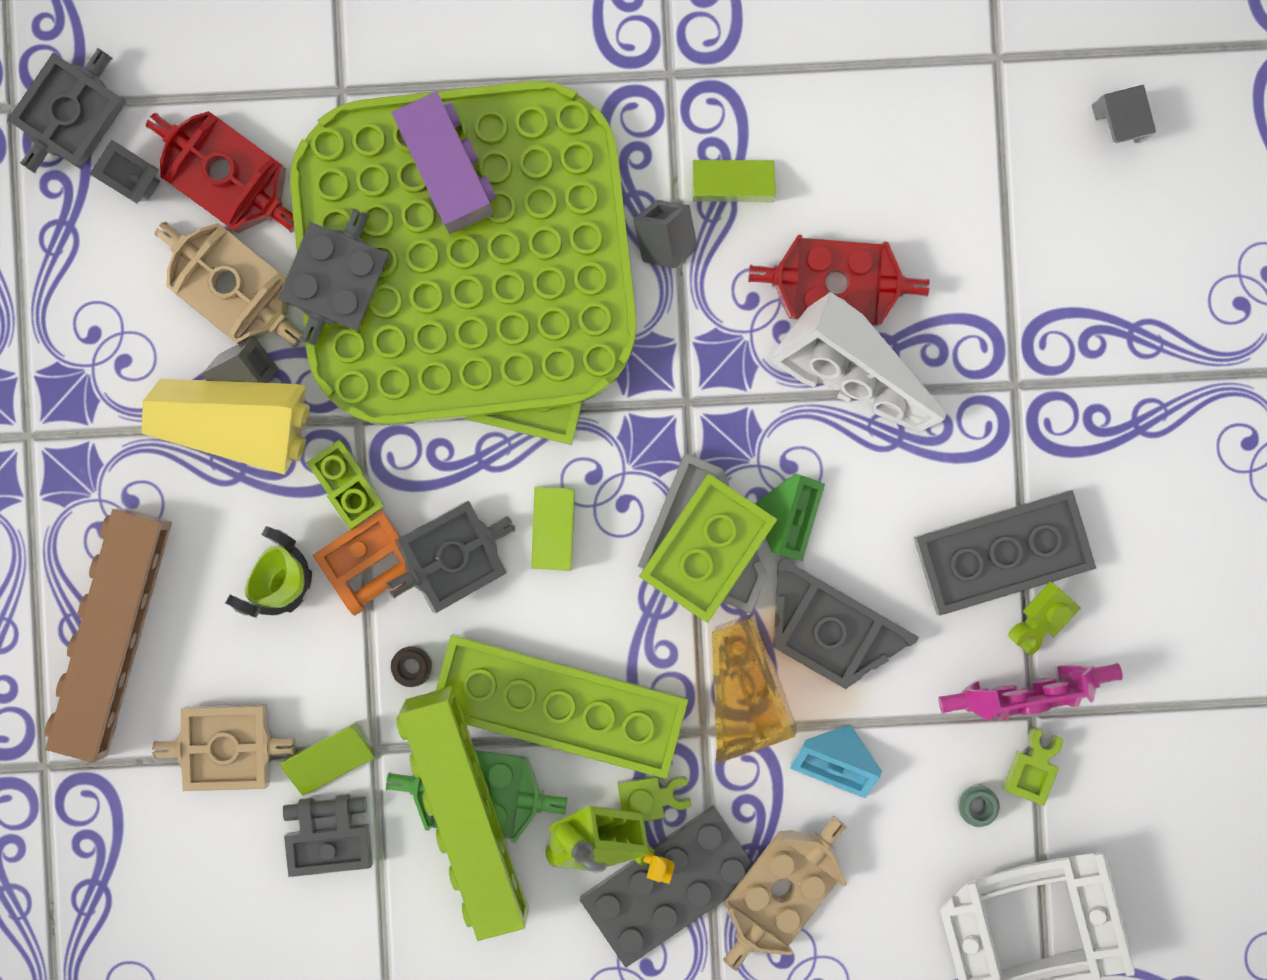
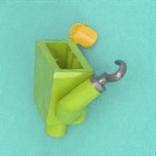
(604, 838)

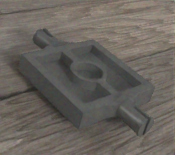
(66, 110)
(334, 277)
(450, 556)

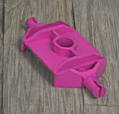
(1046, 693)

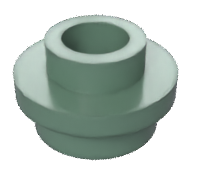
(989, 811)

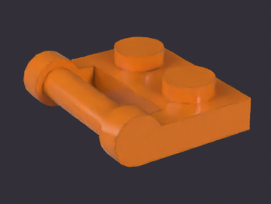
(356, 553)

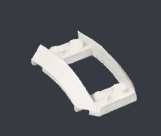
(1095, 909)

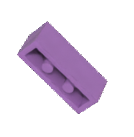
(445, 161)

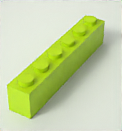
(463, 812)

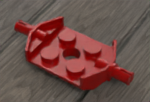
(248, 192)
(870, 272)

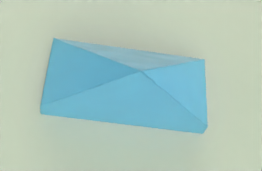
(838, 760)

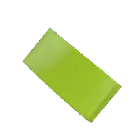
(346, 484)

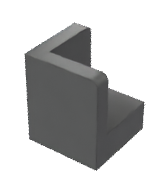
(1126, 114)
(665, 233)
(242, 363)

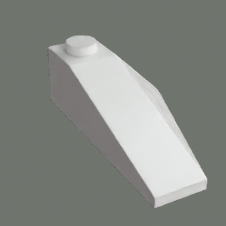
(847, 353)

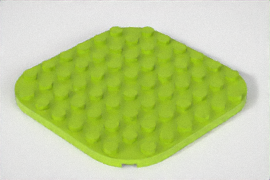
(500, 312)

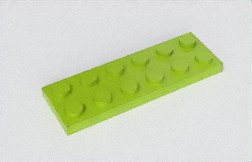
(563, 706)

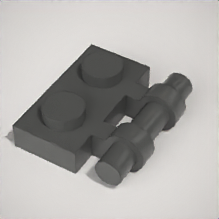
(330, 848)

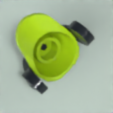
(276, 579)

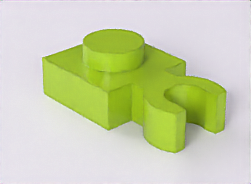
(1047, 614)
(1032, 774)
(647, 797)

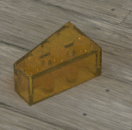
(748, 692)

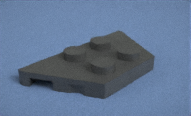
(831, 629)

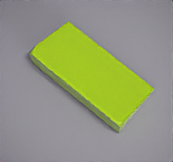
(734, 181)
(553, 528)
(328, 759)

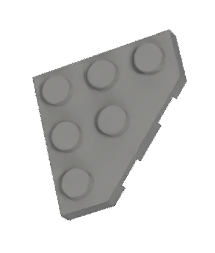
(685, 483)

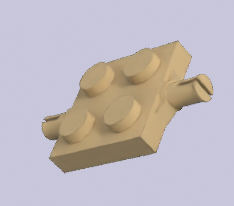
(224, 747)

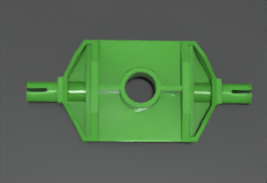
(511, 788)

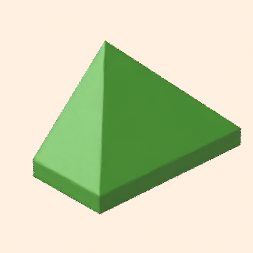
(795, 507)

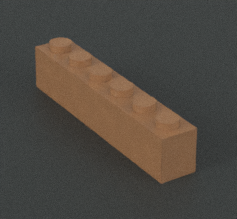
(107, 635)

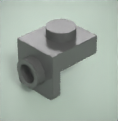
(126, 173)

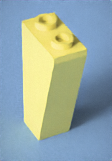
(230, 419)

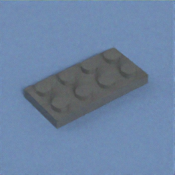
(1004, 552)
(644, 913)

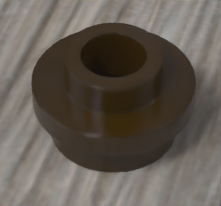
(398, 669)

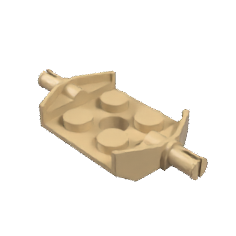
(254, 302)
(771, 921)

